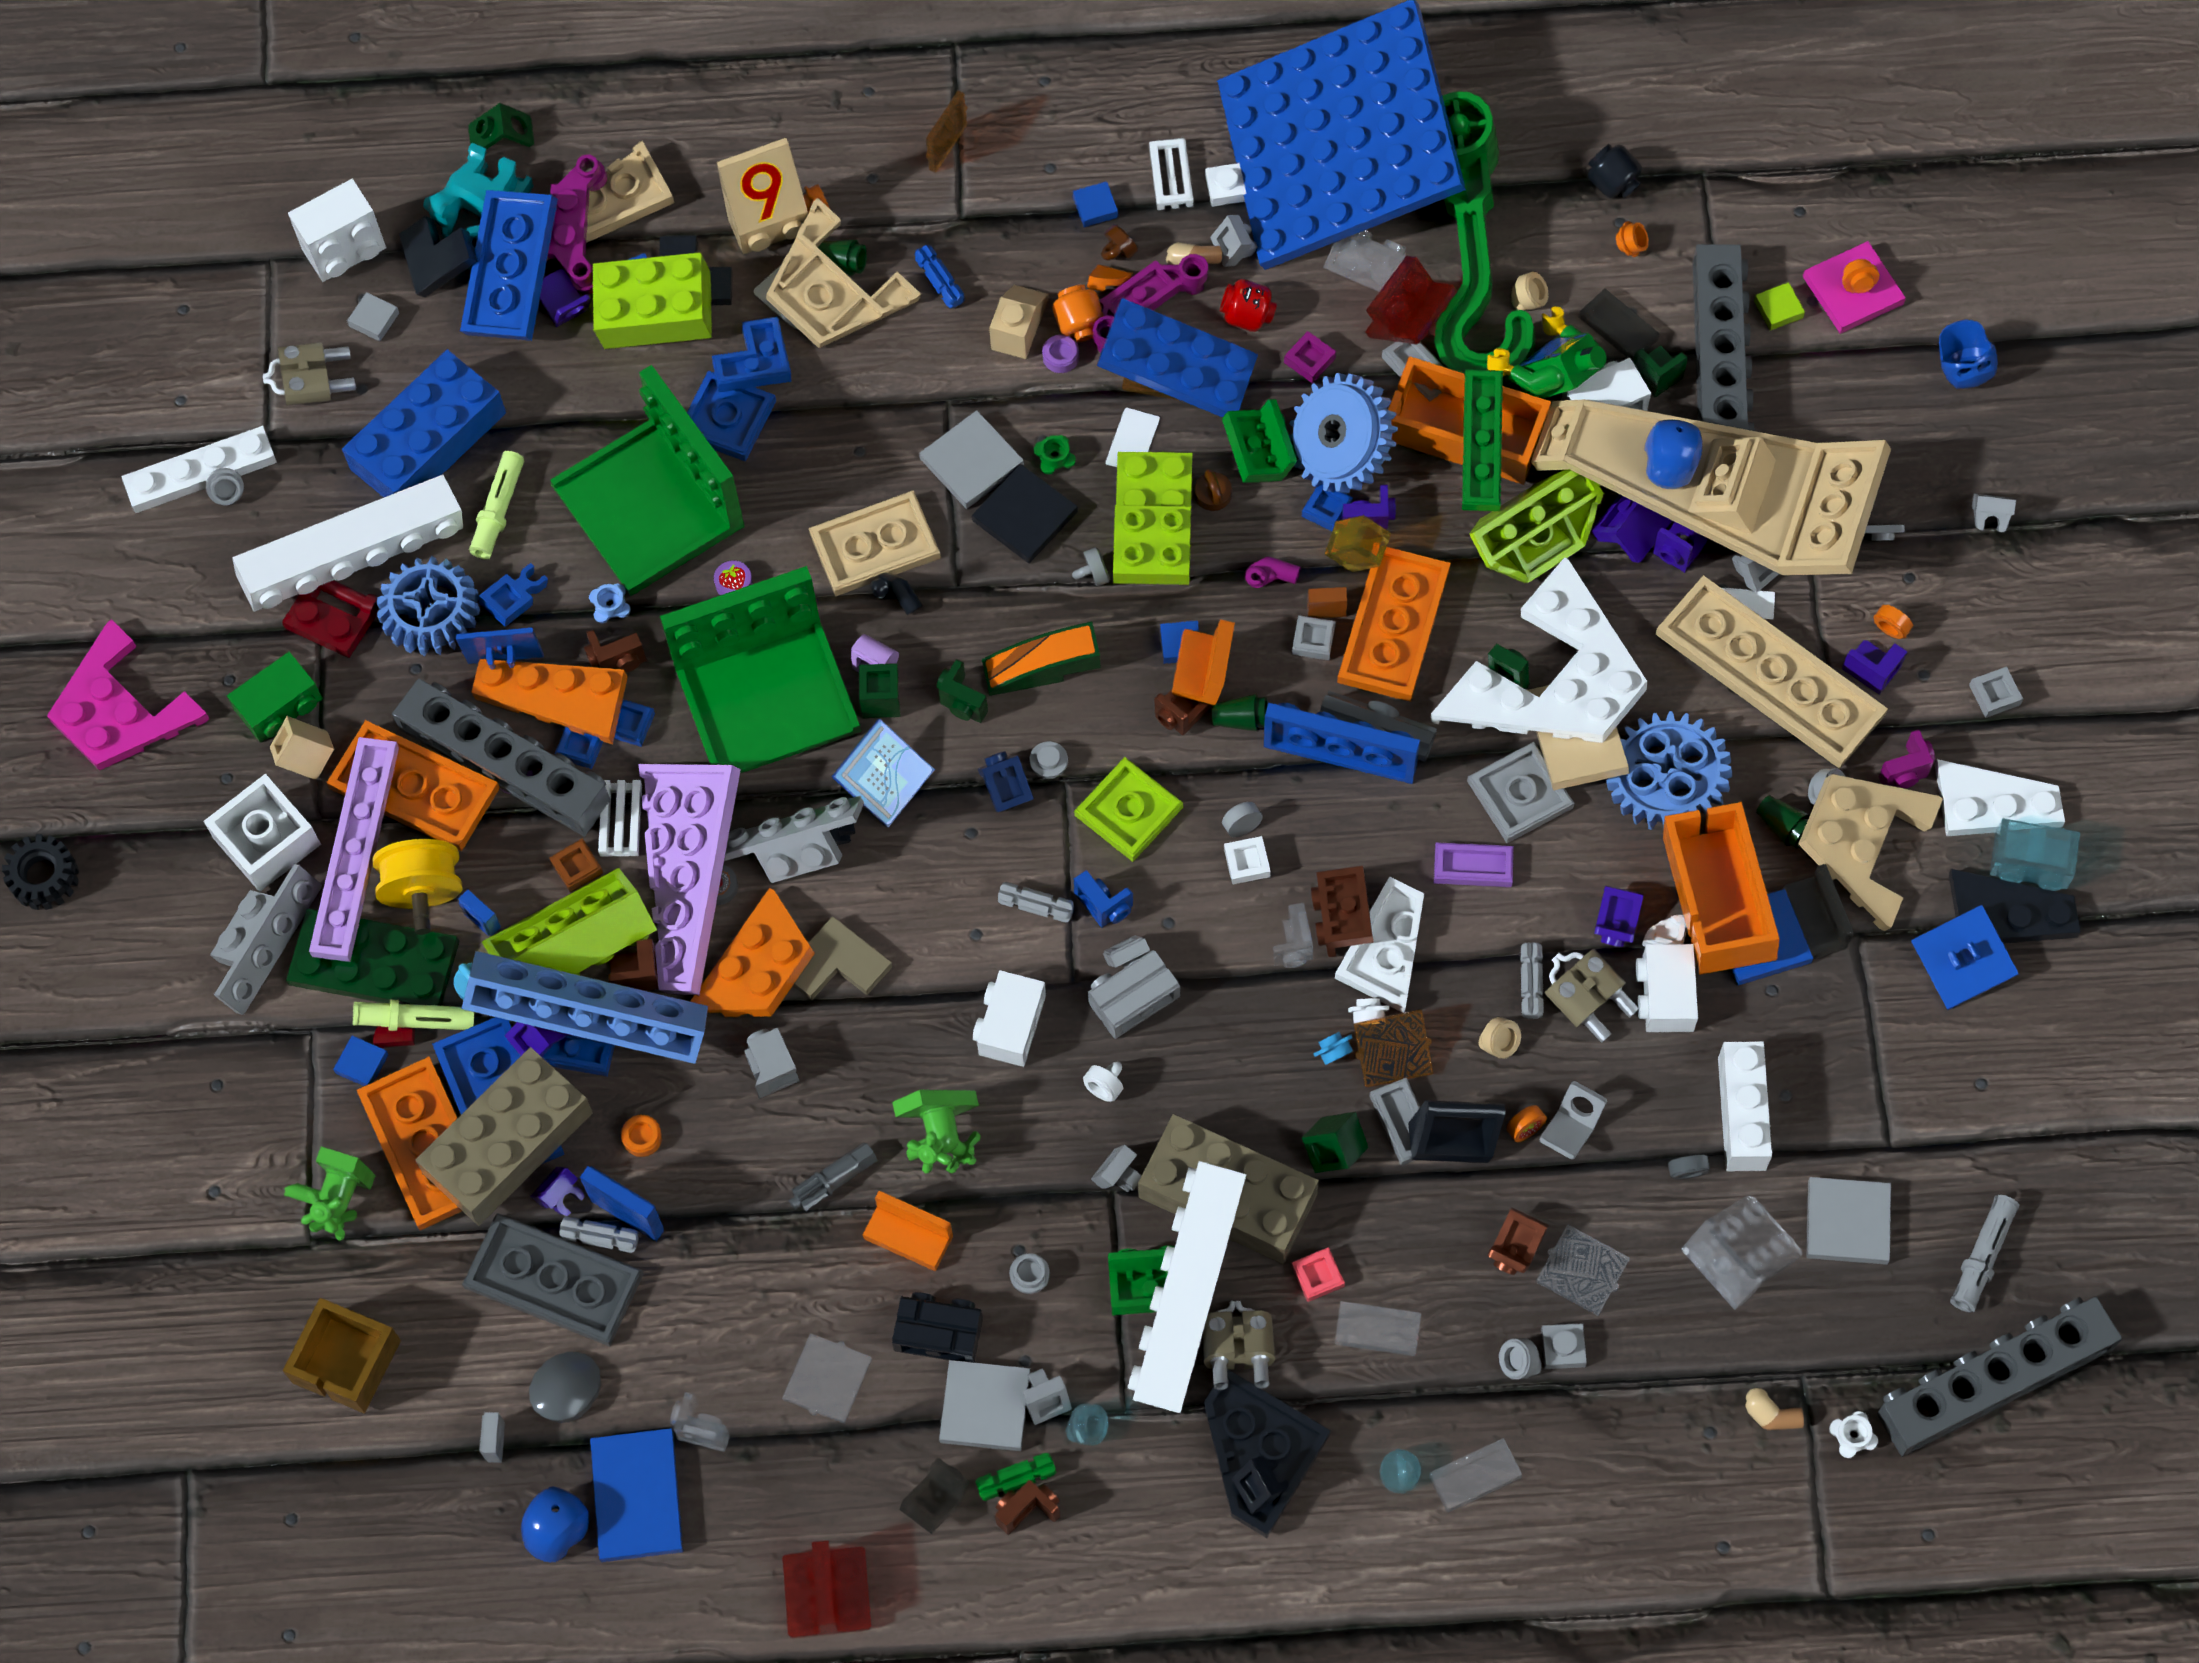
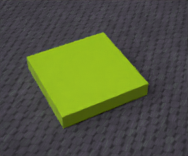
(1128, 809)

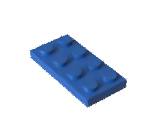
(510, 265)
(1177, 359)
(1341, 742)
(476, 1060)

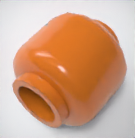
(1077, 312)

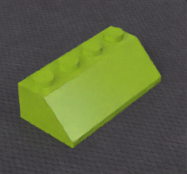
(578, 928)

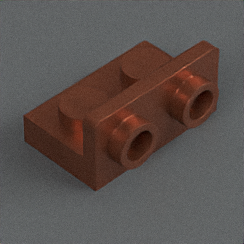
(1344, 909)

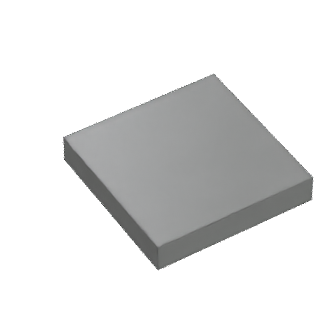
(971, 459)
(1519, 793)
(1848, 1220)
(984, 1405)

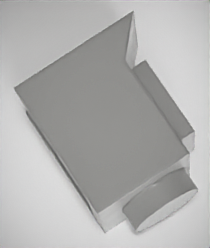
(770, 1062)

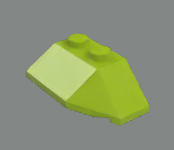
(1538, 526)

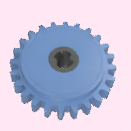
(1343, 433)

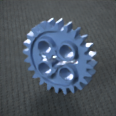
(1679, 742)

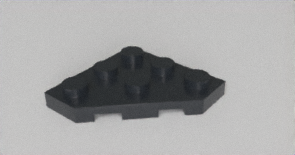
(1253, 1424)

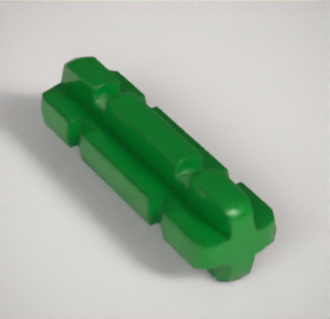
(1015, 1476)

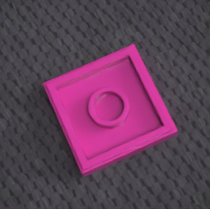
(1849, 308)

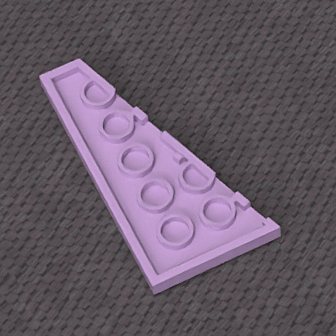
(686, 851)

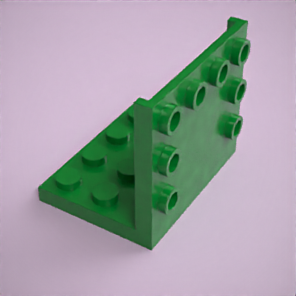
(653, 493)
(759, 673)

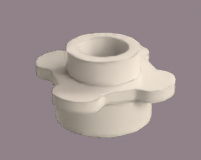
(1367, 1009)
(1859, 1423)

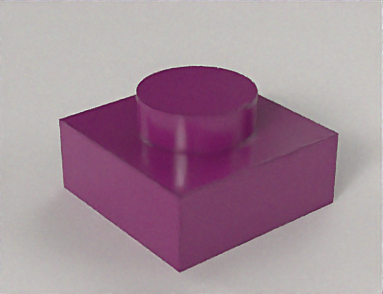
(1310, 357)

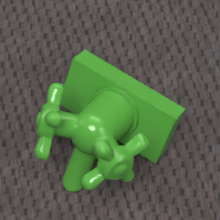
(938, 1114)
(331, 1202)

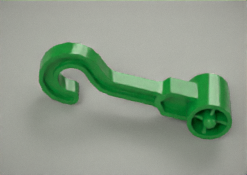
(1478, 156)

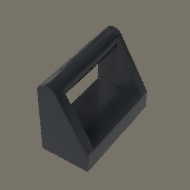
(1455, 1138)

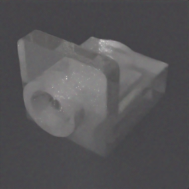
(1298, 939)
(703, 1431)

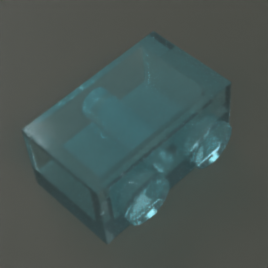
(2034, 854)

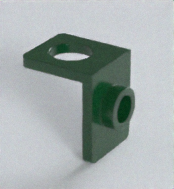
(497, 124)

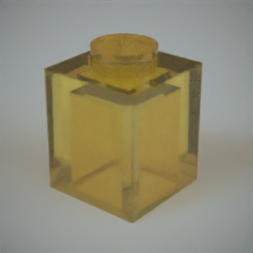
(1357, 543)

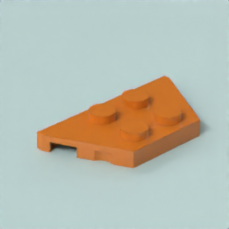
(757, 964)

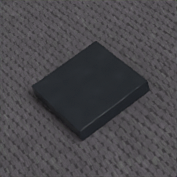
(1024, 513)

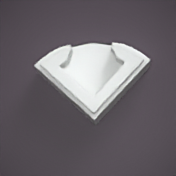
(1667, 931)

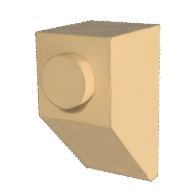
(1017, 320)

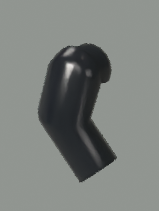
(897, 587)

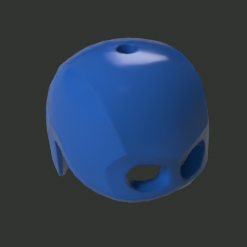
(1967, 354)
(1673, 453)
(549, 1533)

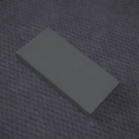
(553, 1279)

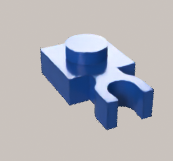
(511, 598)

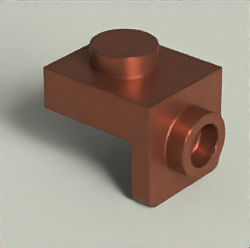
(620, 654)
(1178, 711)
(1517, 1242)
(1017, 1506)

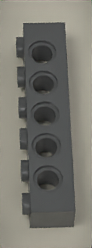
(1712, 266)
(574, 809)
(1912, 1430)

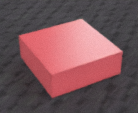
(1318, 1274)

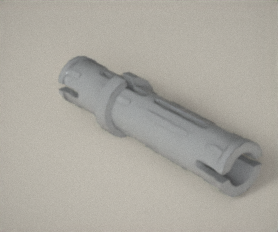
(1978, 1268)

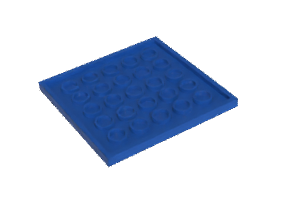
(1341, 134)

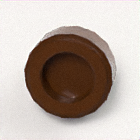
(1119, 243)
(1213, 491)

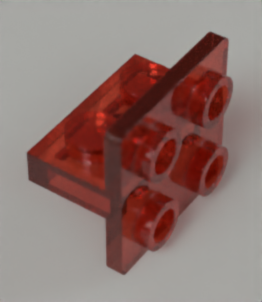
(1408, 304)
(826, 1591)

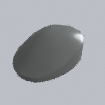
(565, 1387)

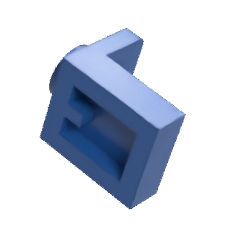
(1096, 900)

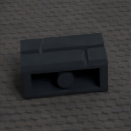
(937, 1328)

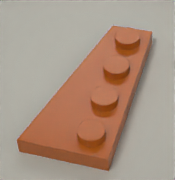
(568, 695)

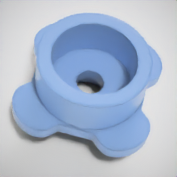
(606, 593)

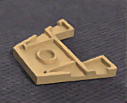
(820, 295)
(1850, 830)

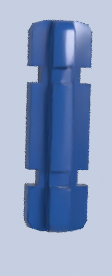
(939, 276)

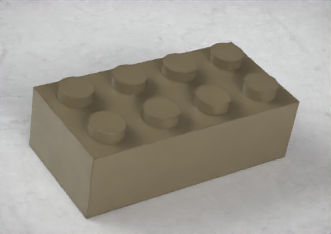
(504, 1136)
(1271, 1200)

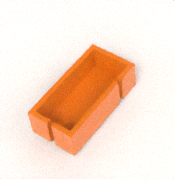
(1438, 424)
(1721, 889)

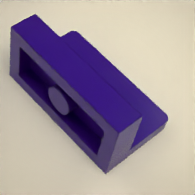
(1630, 526)

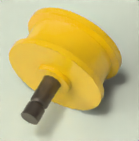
(417, 877)

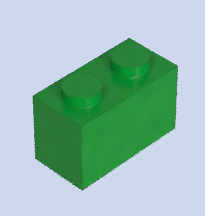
(272, 695)

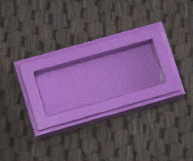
(1473, 864)

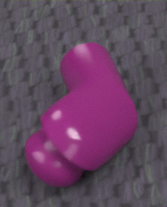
(1270, 569)

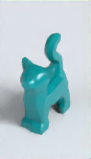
(468, 189)

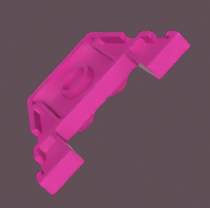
(105, 717)

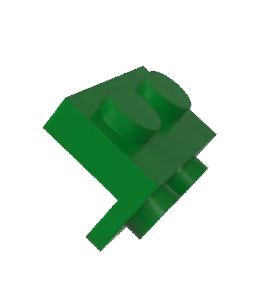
(1260, 443)
(1134, 1279)

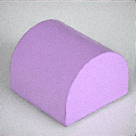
(870, 651)

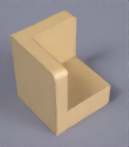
(301, 748)

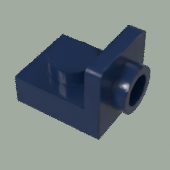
(1005, 781)

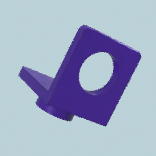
(561, 298)
(1676, 550)

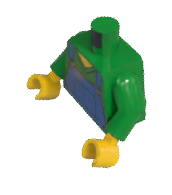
(1558, 364)

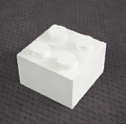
(337, 230)
(262, 832)

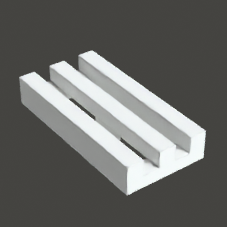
(1174, 198)
(621, 789)

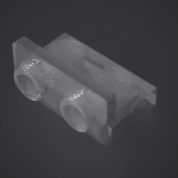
(1365, 260)

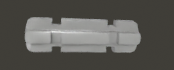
(1035, 902)
(1532, 980)
(599, 1234)

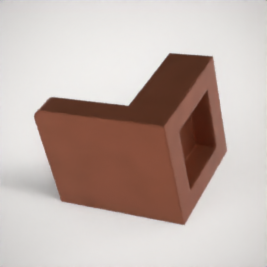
(636, 969)

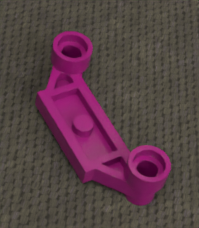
(571, 220)
(1152, 288)

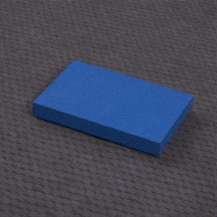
(636, 1495)

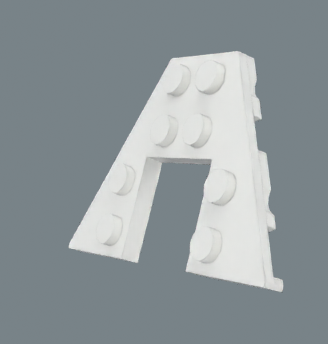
(1585, 696)

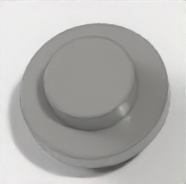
(224, 486)
(1048, 760)
(1029, 1273)

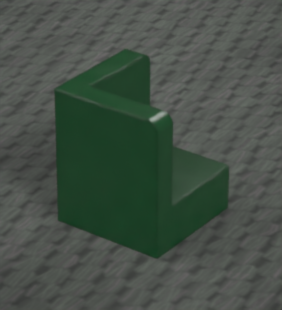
(1659, 369)
(879, 690)
(1335, 1142)

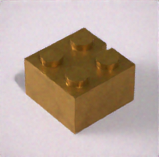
(342, 1355)

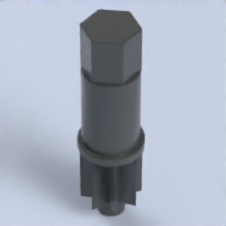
(832, 1177)

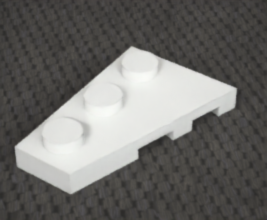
(1980, 798)
(1386, 965)

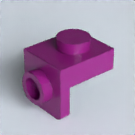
(1909, 769)

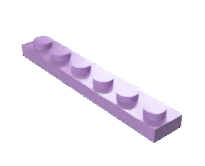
(354, 849)

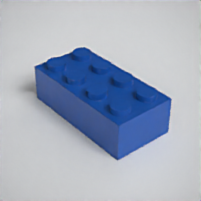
(425, 427)

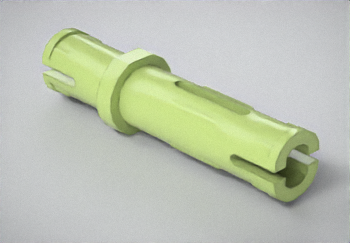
(491, 518)
(411, 1016)

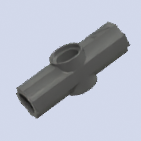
(1381, 716)

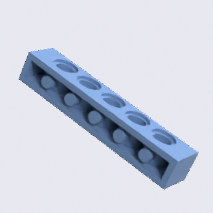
(585, 1007)

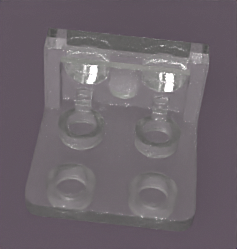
(1741, 1250)

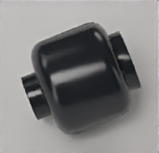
(1615, 171)

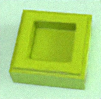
(1779, 306)

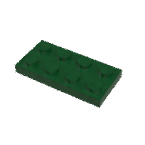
(384, 964)

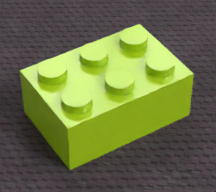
(652, 300)

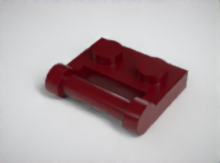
(328, 624)

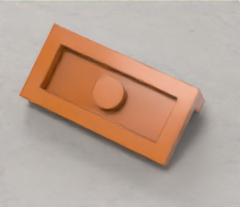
(1203, 663)
(908, 1231)

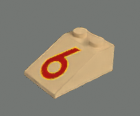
(762, 196)

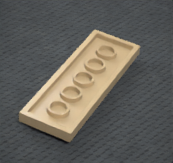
(1771, 671)

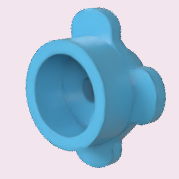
(1334, 1048)

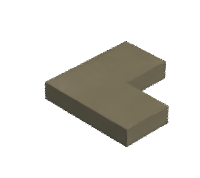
(841, 952)

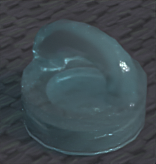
(1087, 1424)
(1400, 1471)

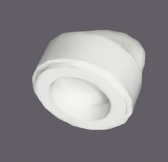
(1104, 1082)

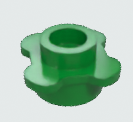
(1053, 444)

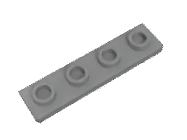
(796, 842)
(260, 935)

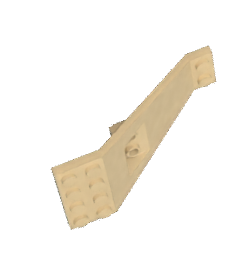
(1755, 492)

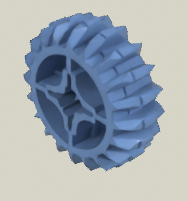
(414, 591)

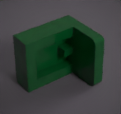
(1510, 665)
(960, 699)

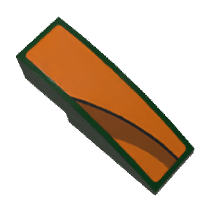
(1042, 659)

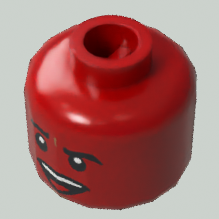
(1247, 305)

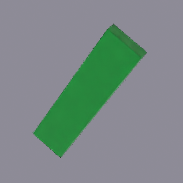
(1482, 440)

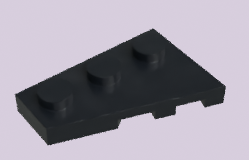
(2016, 909)

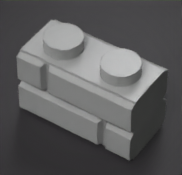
(1133, 993)

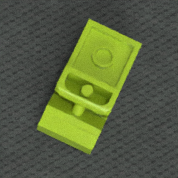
(1153, 518)

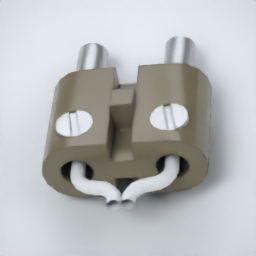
(306, 374)
(1586, 989)
(1238, 1341)

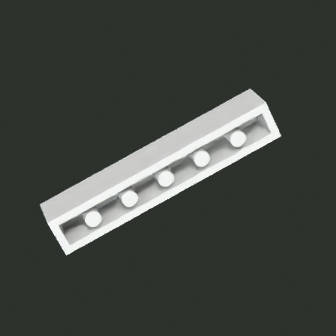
(348, 543)
(1188, 1287)

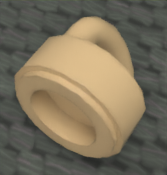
(1529, 292)
(1500, 1037)

